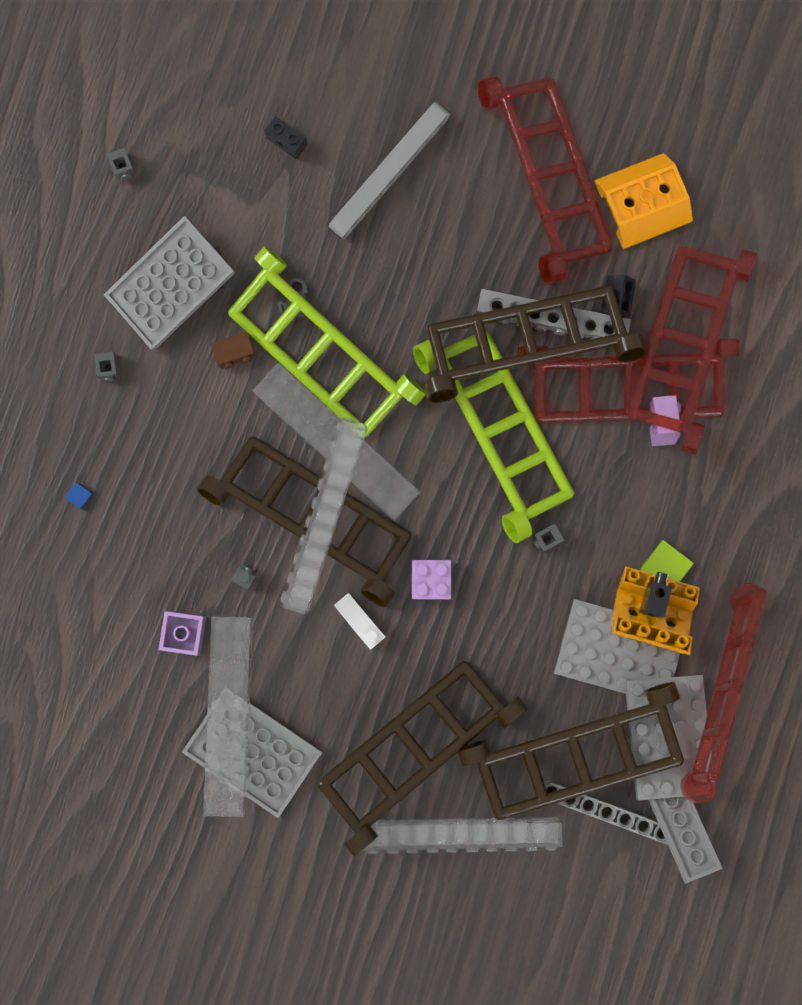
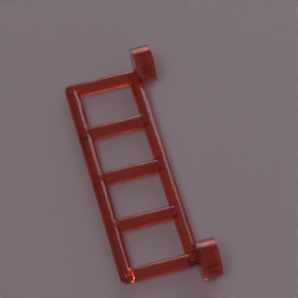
(551, 265)
(736, 270)
(723, 349)
(701, 785)

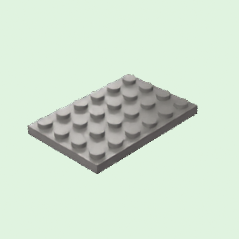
(169, 283)
(607, 659)
(648, 741)
(276, 760)

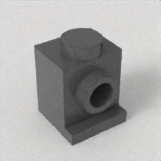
(119, 158)
(102, 361)
(554, 535)
(245, 577)

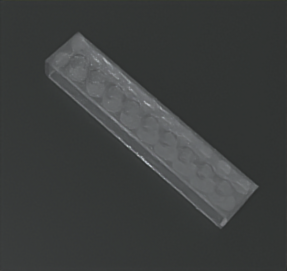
(317, 427)
(325, 516)
(228, 717)
(466, 834)

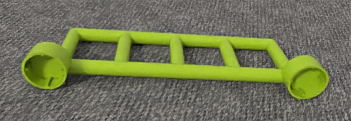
(272, 268)
(516, 522)

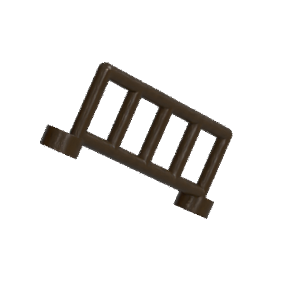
(444, 388)
(218, 492)
(657, 697)
(362, 827)

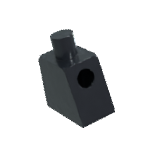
(654, 605)

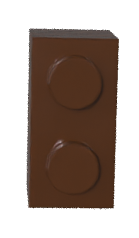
(233, 350)

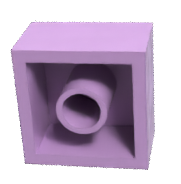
(431, 579)
(182, 633)

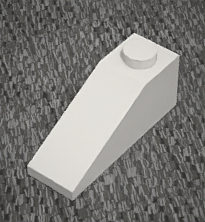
(359, 621)

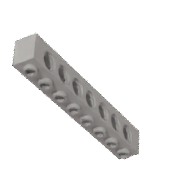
(599, 320)

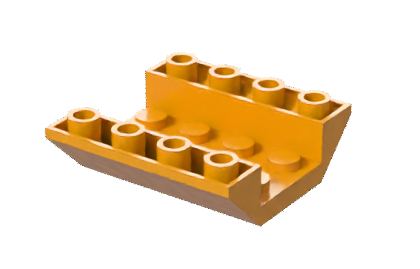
(652, 210)
(649, 628)

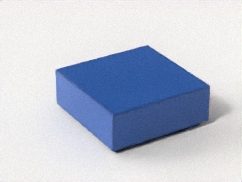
(78, 495)

